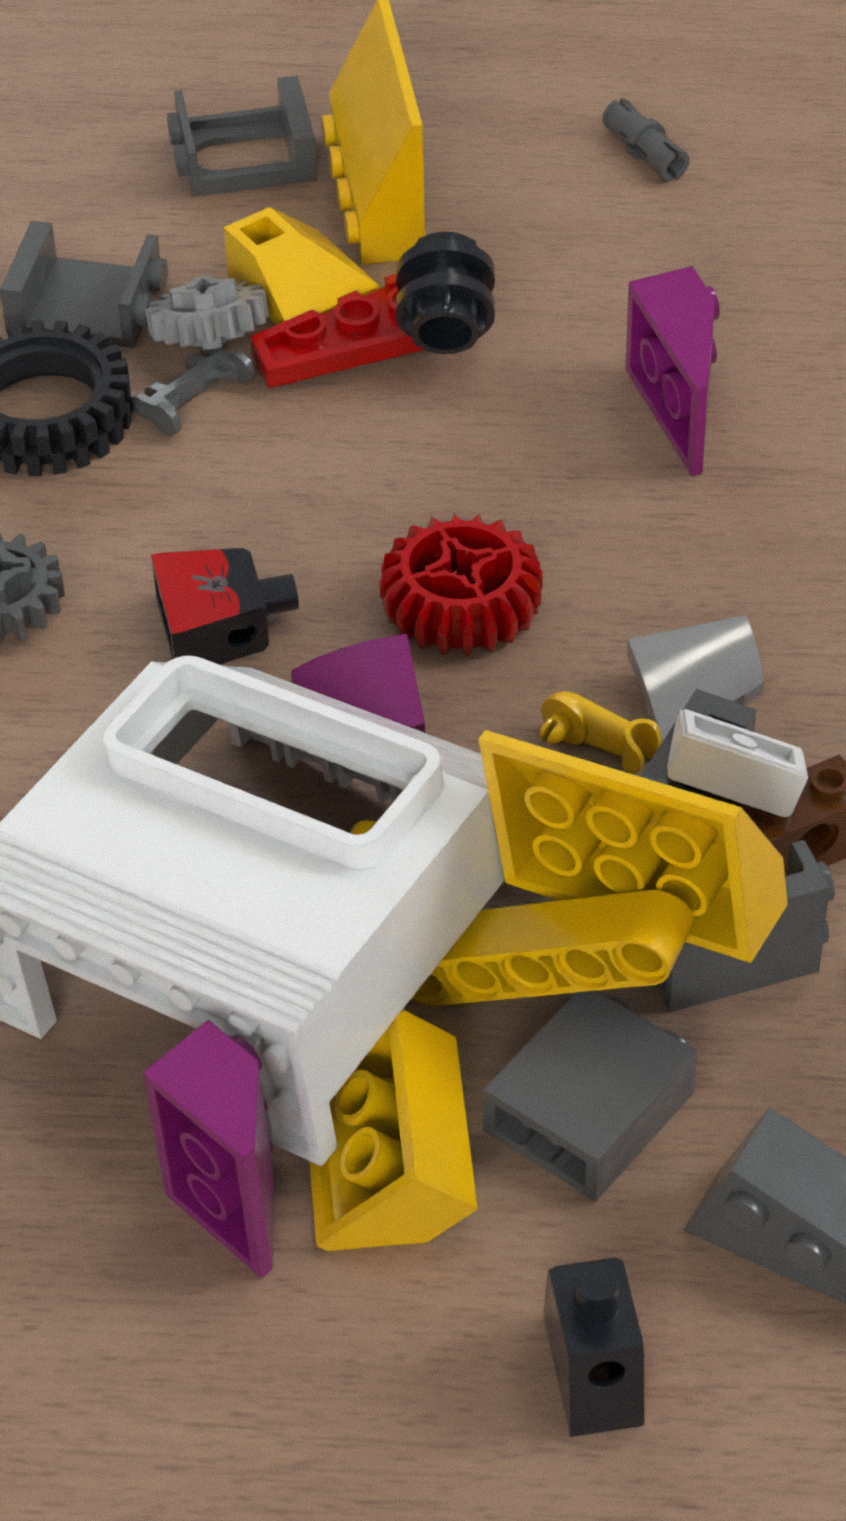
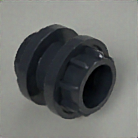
(445, 292)

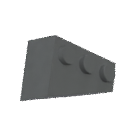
(781, 1205)

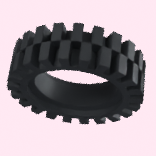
(81, 430)

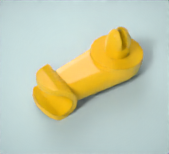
(581, 720)

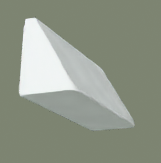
(736, 763)

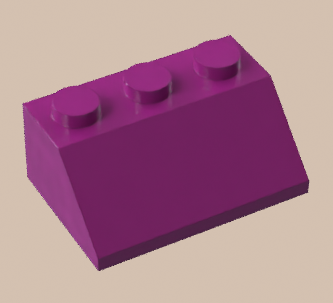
(216, 1140)

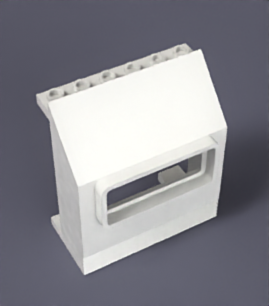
(235, 902)

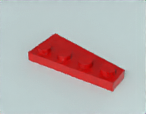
(346, 337)

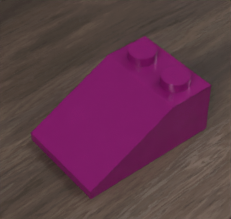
(672, 355)

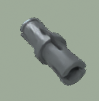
(645, 139)

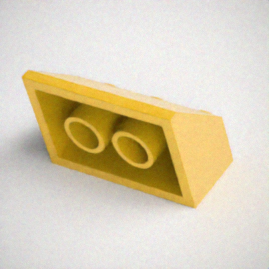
(400, 1145)

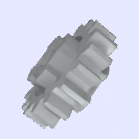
(207, 312)

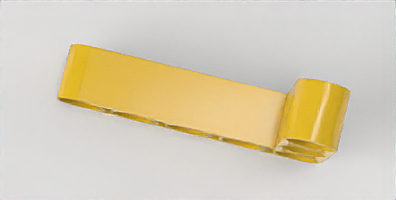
(560, 947)

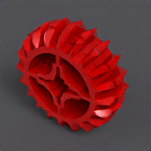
(461, 584)

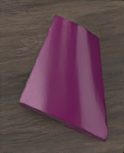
(370, 676)

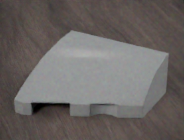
(706, 656)

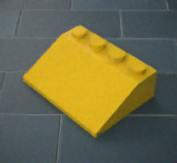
(377, 144)
(600, 831)

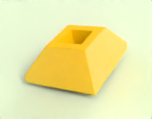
(292, 264)

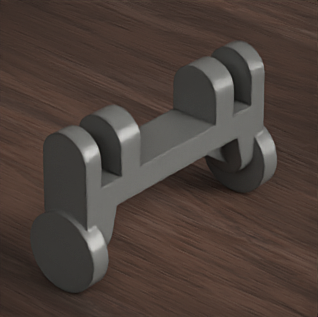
(161, 401)

